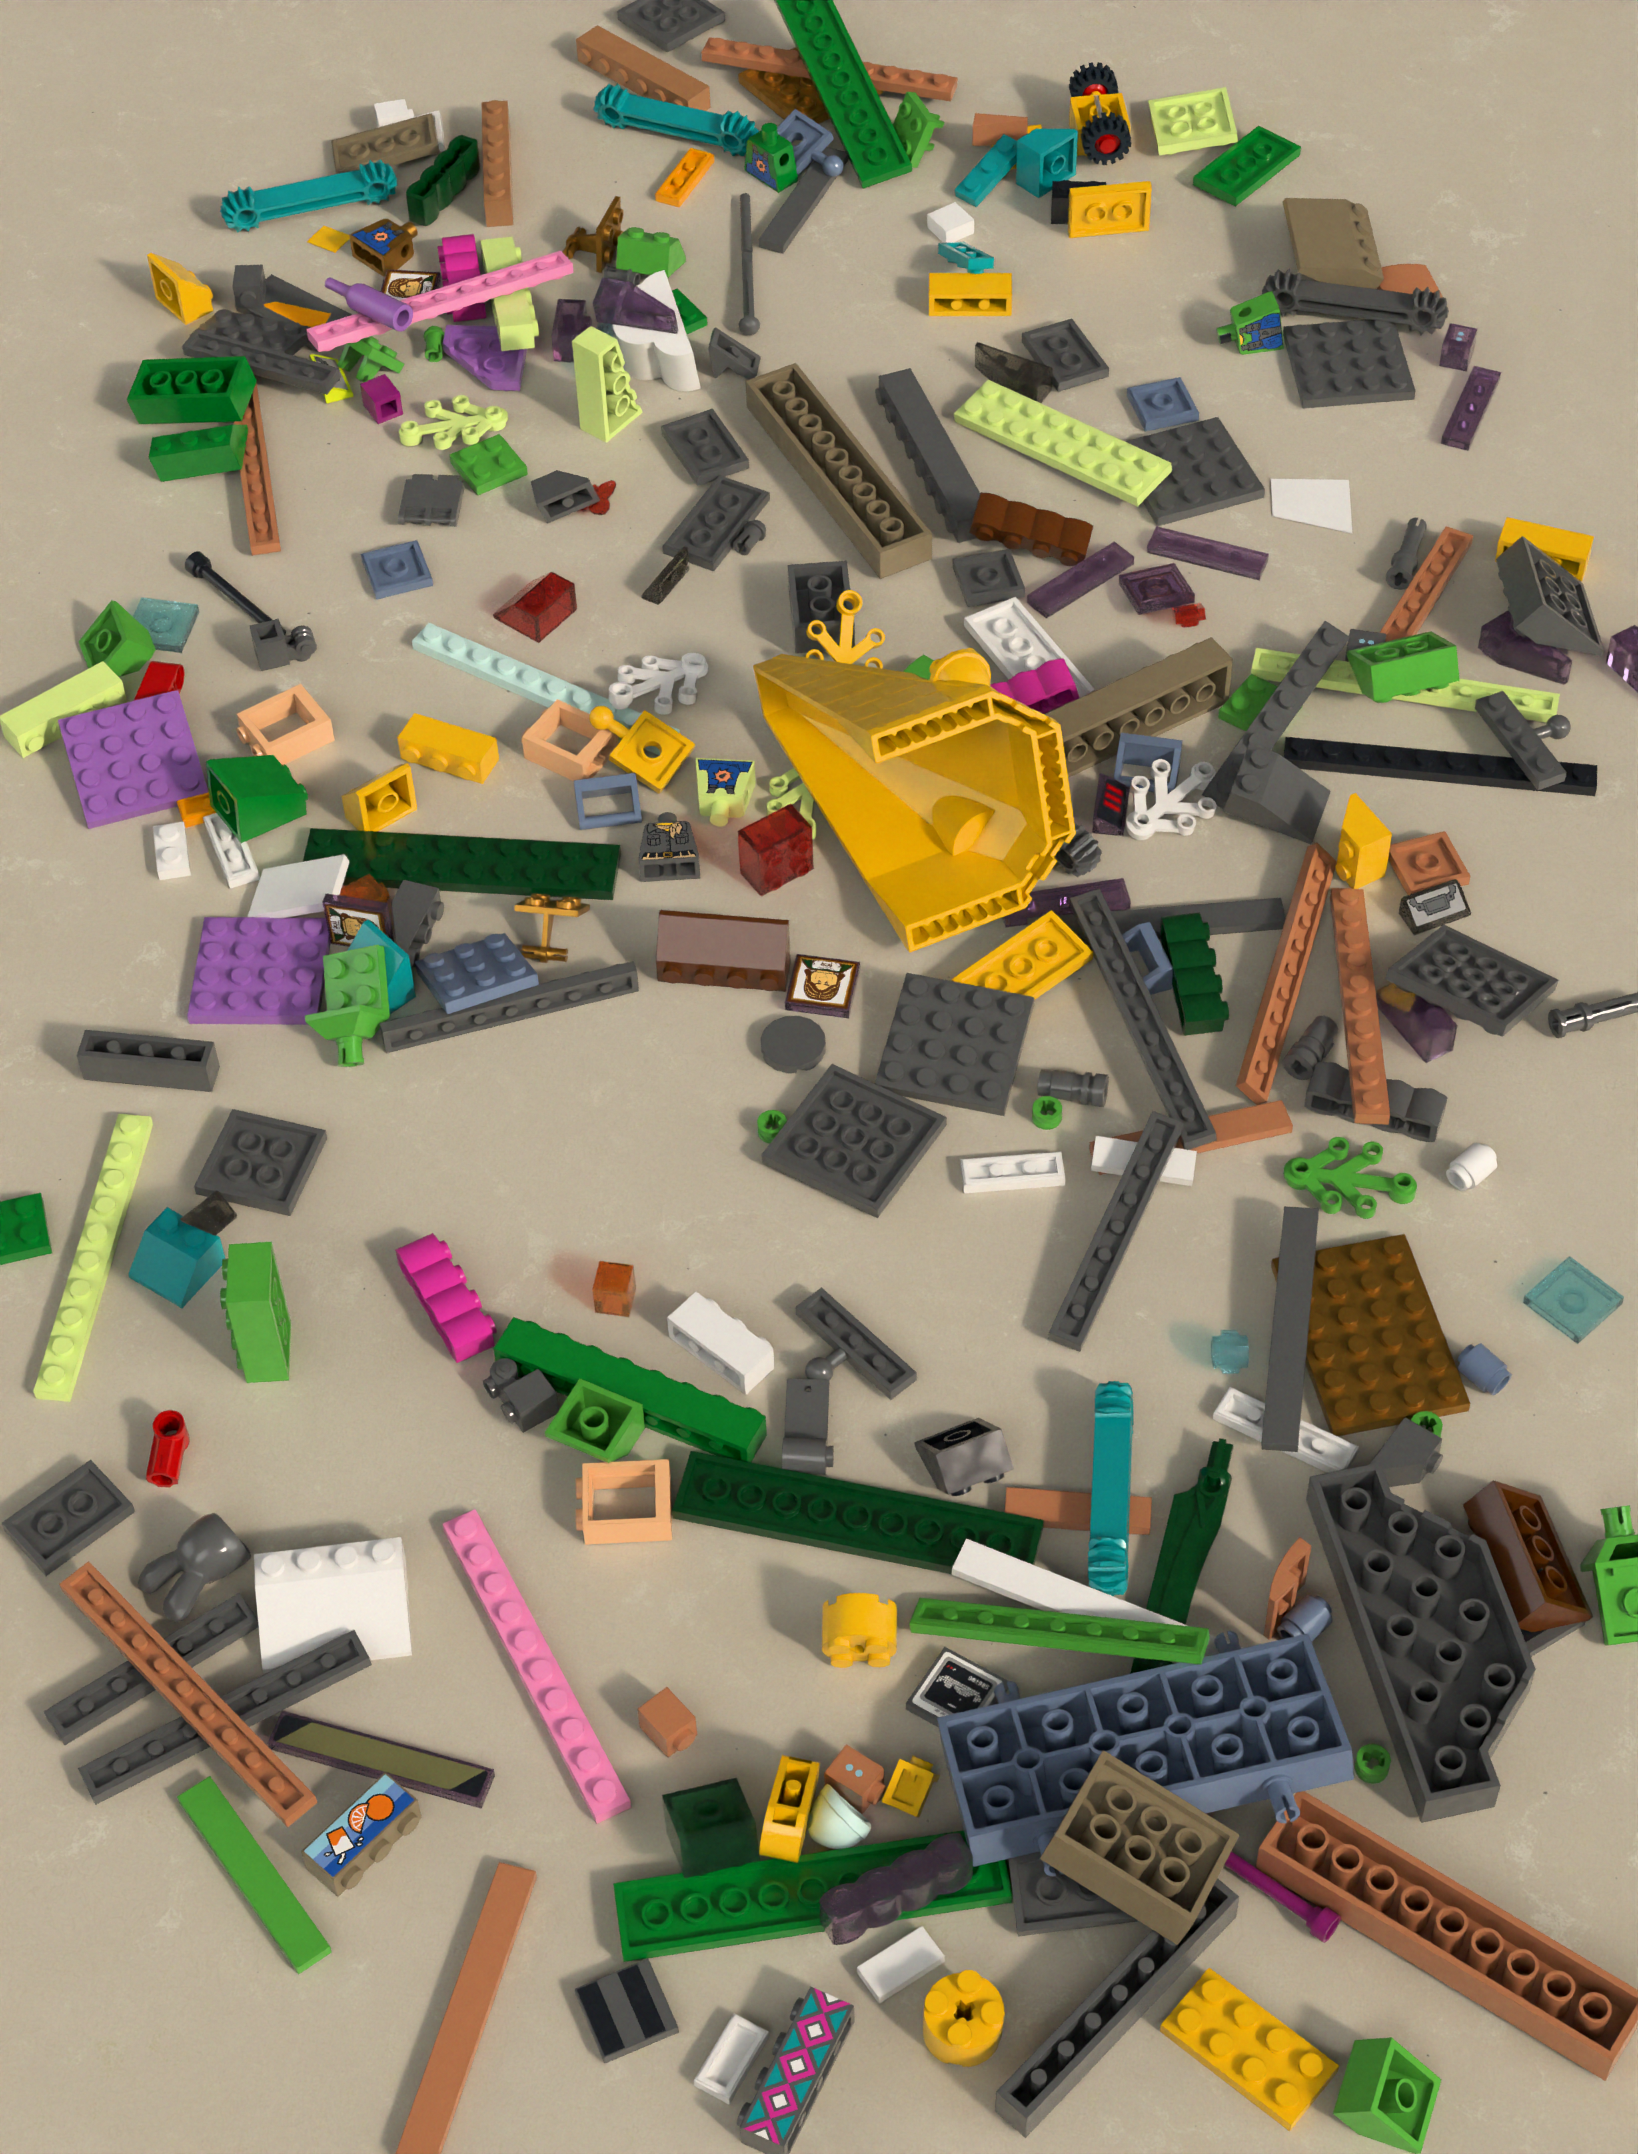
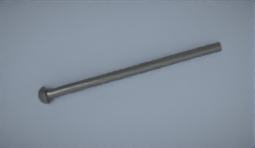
(748, 324)

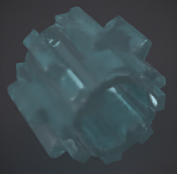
(1229, 1351)

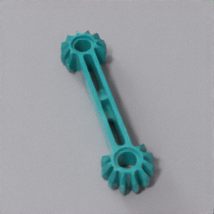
(624, 109)
(249, 207)
(1111, 1488)

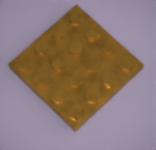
(785, 93)

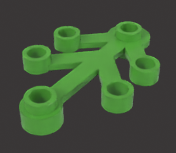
(1346, 1178)

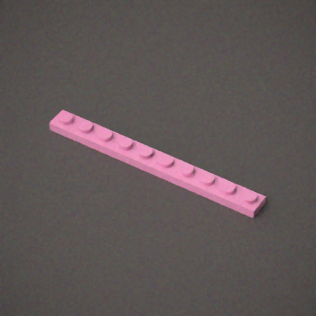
(446, 299)
(537, 1667)

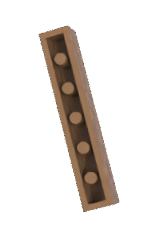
(640, 70)
(497, 163)

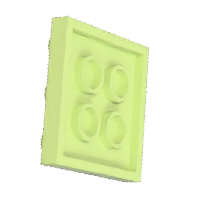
(1192, 121)

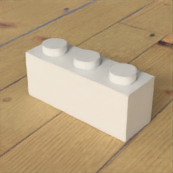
(721, 1342)

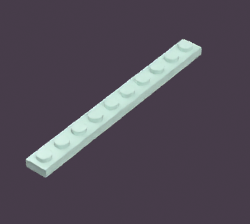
(513, 674)

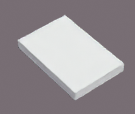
(298, 887)

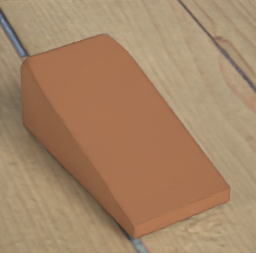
(990, 128)

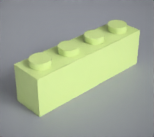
(36, 721)

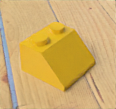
(179, 289)
(381, 799)
(1362, 845)

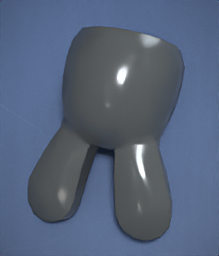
(205, 1555)

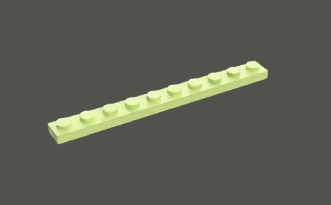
(1461, 694)
(93, 1259)

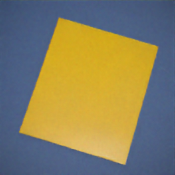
(329, 239)

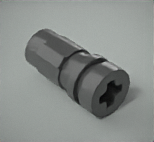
(1310, 1048)
(1074, 1086)

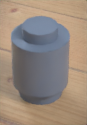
(1483, 1368)
(1308, 1616)

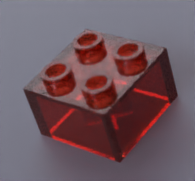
(775, 850)

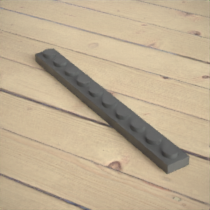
(1142, 1019)

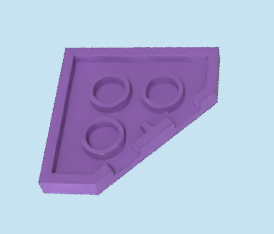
(480, 354)

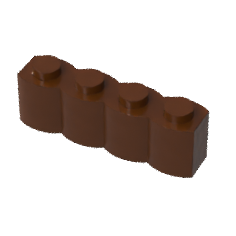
(1031, 529)

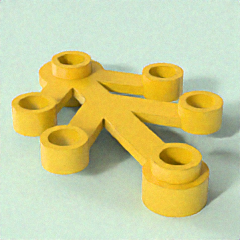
(843, 652)

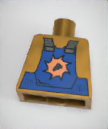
(383, 245)

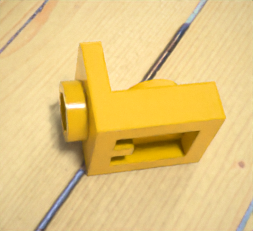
(910, 1785)

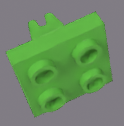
(915, 126)
(373, 360)

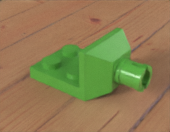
(354, 1001)
(1616, 1576)

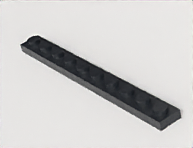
(1429, 765)

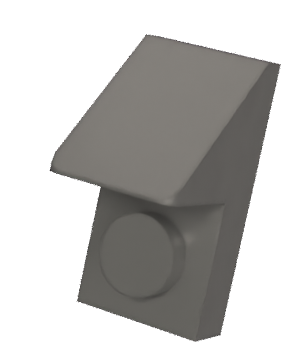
(728, 352)

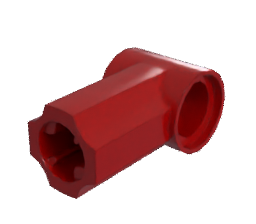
(167, 1450)

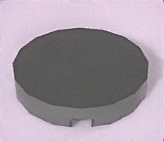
(793, 1044)

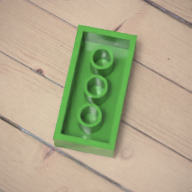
(256, 1312)

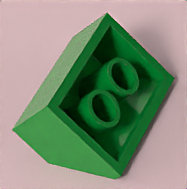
(198, 452)

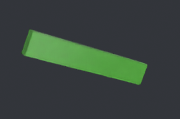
(254, 1875)

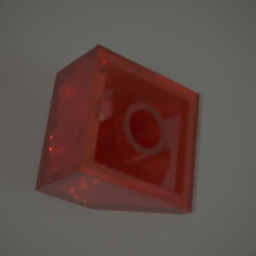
(539, 606)

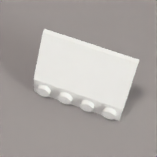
(328, 1591)

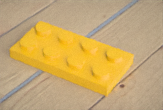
(1031, 959)
(1249, 2049)

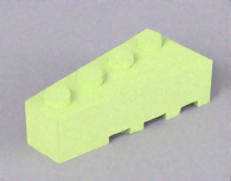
(602, 385)

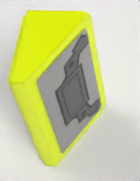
(342, 388)

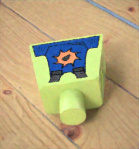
(724, 788)

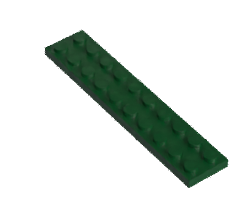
(473, 862)
(845, 1515)

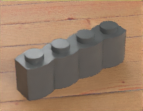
(1412, 1110)

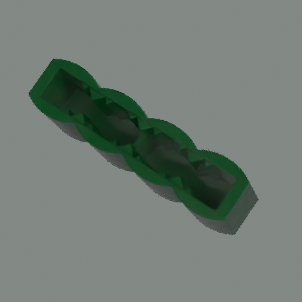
(443, 180)
(1194, 978)

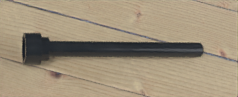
(200, 567)

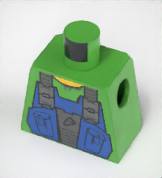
(1254, 326)

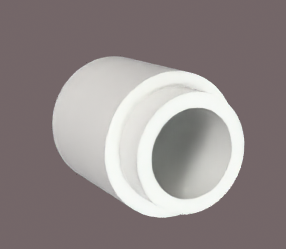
(1472, 1166)

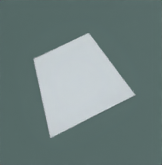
(1313, 502)

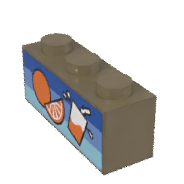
(362, 1835)

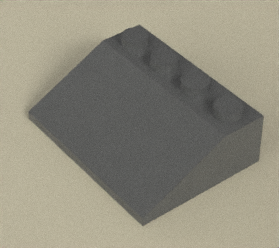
(1547, 600)

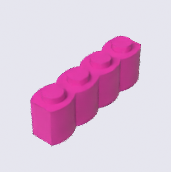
(460, 264)
(1042, 688)
(446, 1298)

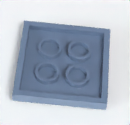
(476, 973)

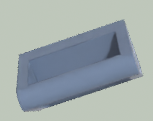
(1143, 751)
(604, 787)
(1144, 939)

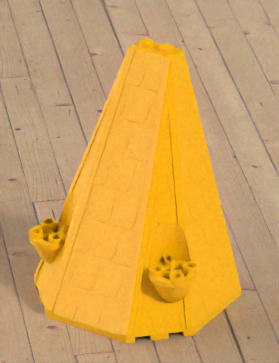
(928, 784)

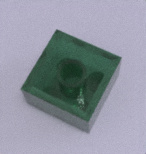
(710, 1828)

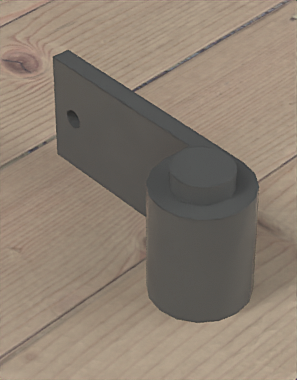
(807, 1427)

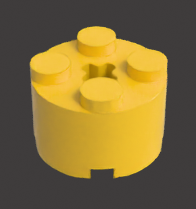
(859, 1630)
(962, 1998)

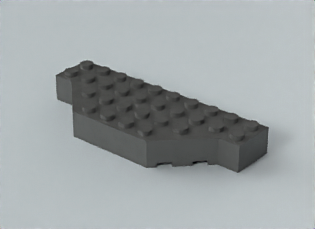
(1429, 1633)

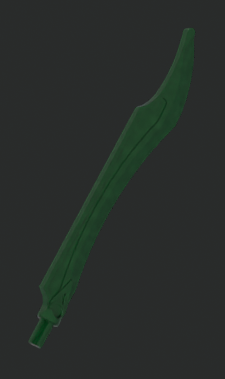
(1187, 1541)

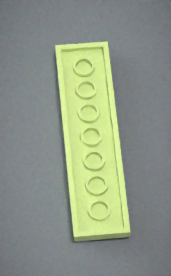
(1063, 442)

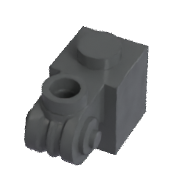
(276, 649)
(524, 1400)

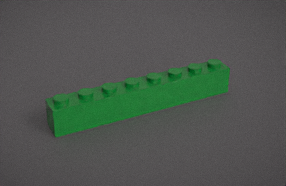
(668, 1405)

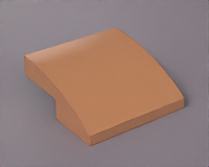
(1406, 278)
(1286, 1583)

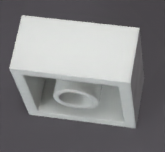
(950, 223)

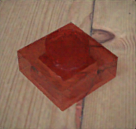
(1189, 614)

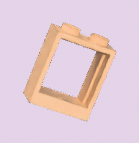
(294, 744)
(560, 761)
(625, 1475)

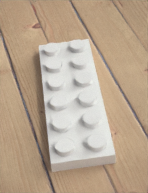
(1018, 641)

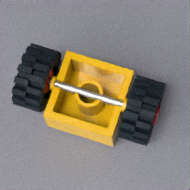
(1098, 114)

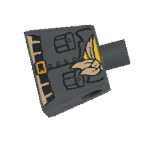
(668, 851)

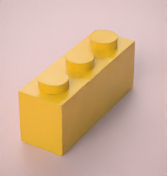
(970, 294)
(1563, 546)
(448, 748)

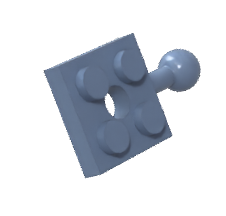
(814, 141)

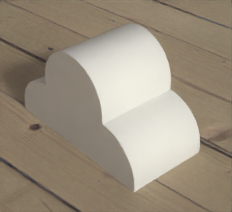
(657, 353)

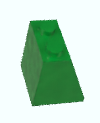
(254, 794)

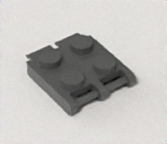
(431, 500)

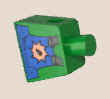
(771, 158)

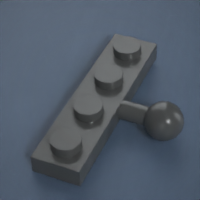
(1523, 741)
(852, 1343)

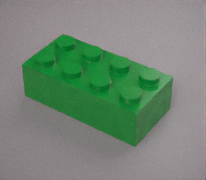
(192, 390)

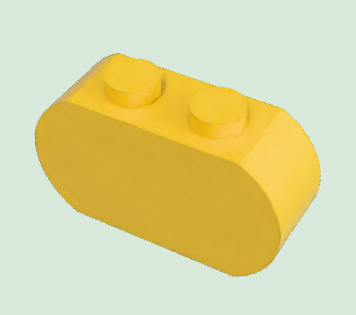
(789, 1808)

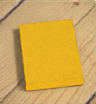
(1109, 209)

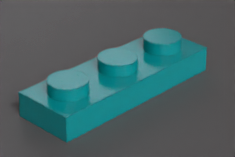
(988, 171)
(966, 256)

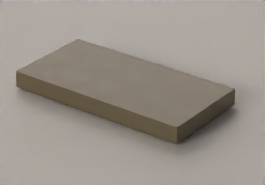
(390, 143)

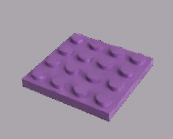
(132, 758)
(259, 970)

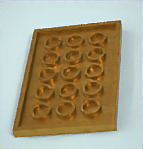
(1376, 1339)

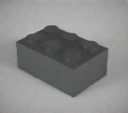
(814, 597)

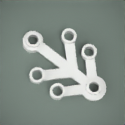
(691, 667)
(1169, 803)

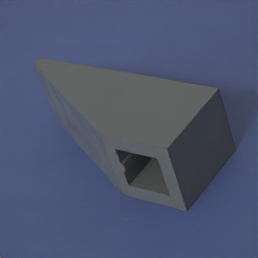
(414, 915)

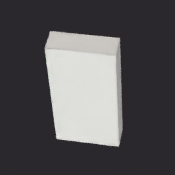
(900, 1964)
(731, 2058)

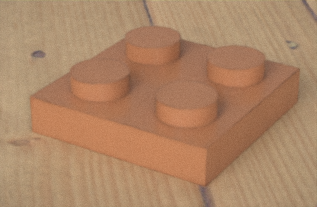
(1427, 862)

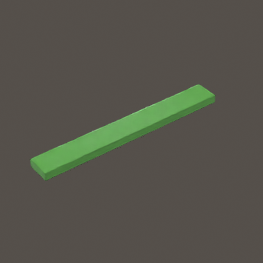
(1060, 1630)

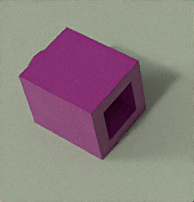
(381, 399)

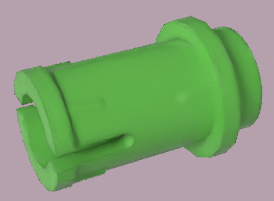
(434, 341)

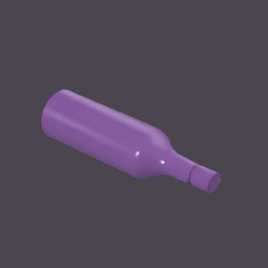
(374, 304)

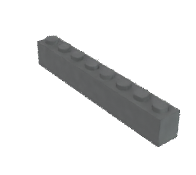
(930, 450)
(1108, 2015)

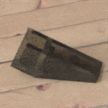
(1014, 372)

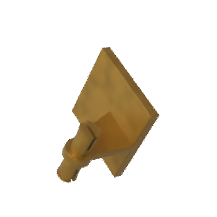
(605, 239)
(543, 905)

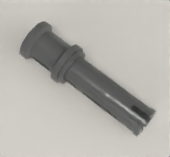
(1405, 560)
(1585, 1016)

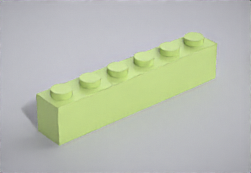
(514, 312)

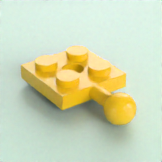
(644, 733)

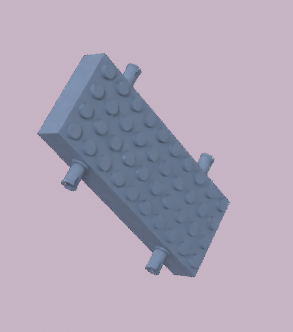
(1211, 1733)

